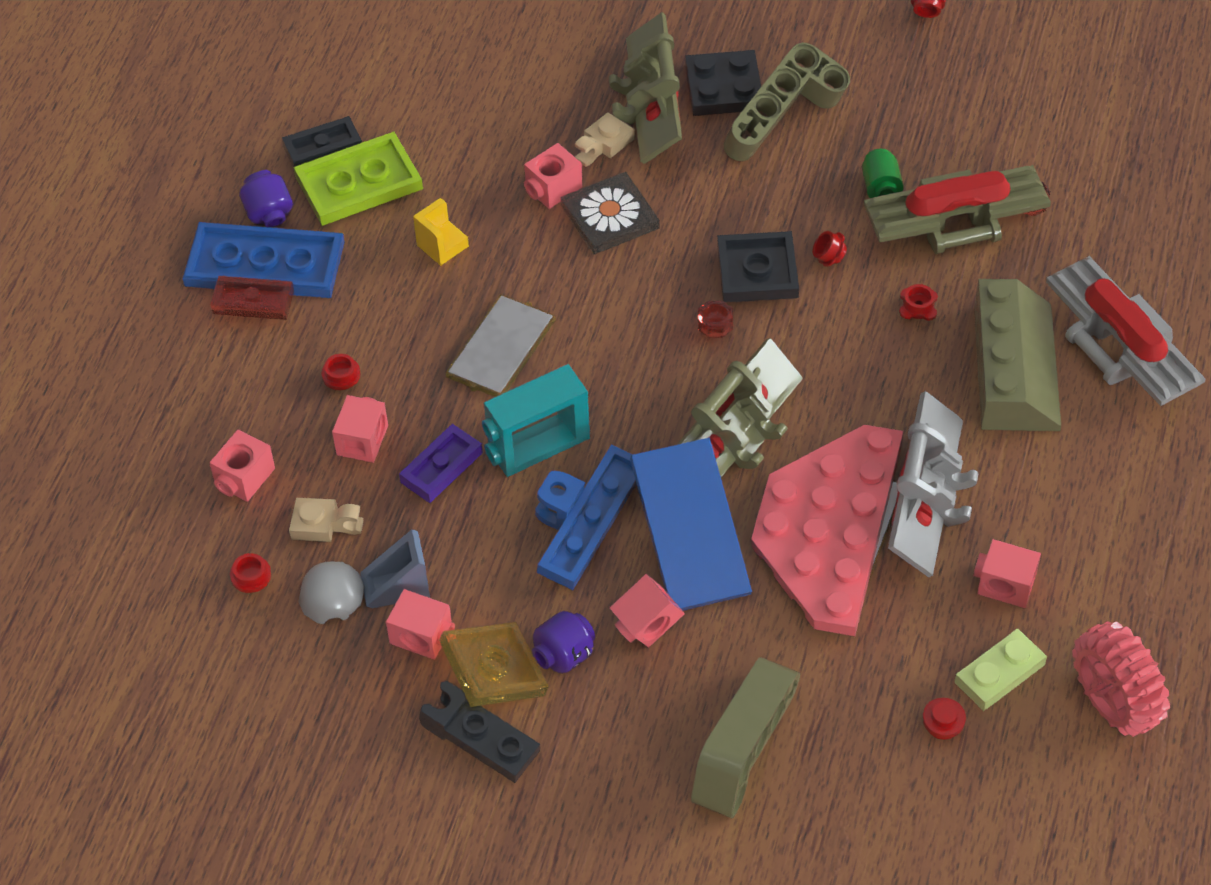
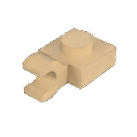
(604, 136)
(319, 518)

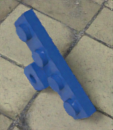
(582, 514)

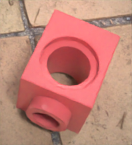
(552, 175)
(360, 428)
(242, 466)
(1007, 573)
(645, 612)
(418, 623)

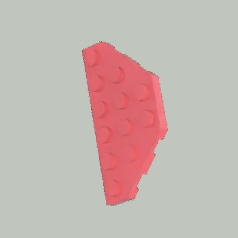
(825, 524)

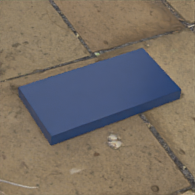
(268, 253)
(691, 524)

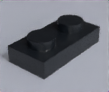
(320, 141)

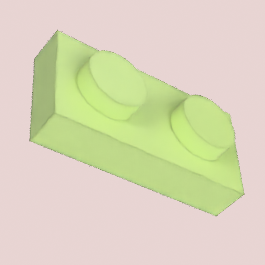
(1000, 669)

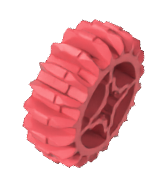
(1121, 678)

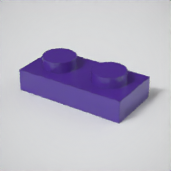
(441, 463)

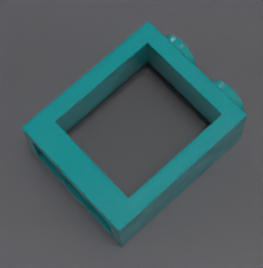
(551, 393)

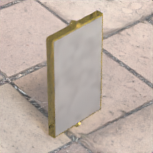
(500, 346)

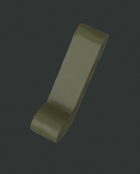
(775, 103)
(741, 736)

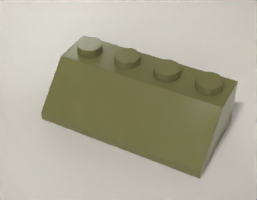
(1015, 358)

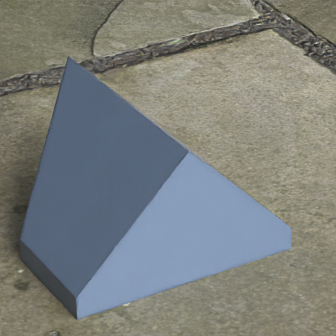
(394, 571)

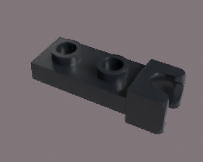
(479, 733)

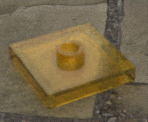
(493, 664)

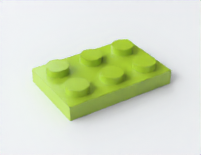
(358, 178)

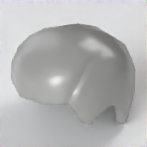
(331, 591)

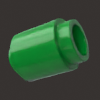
(881, 173)

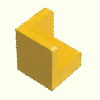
(437, 234)

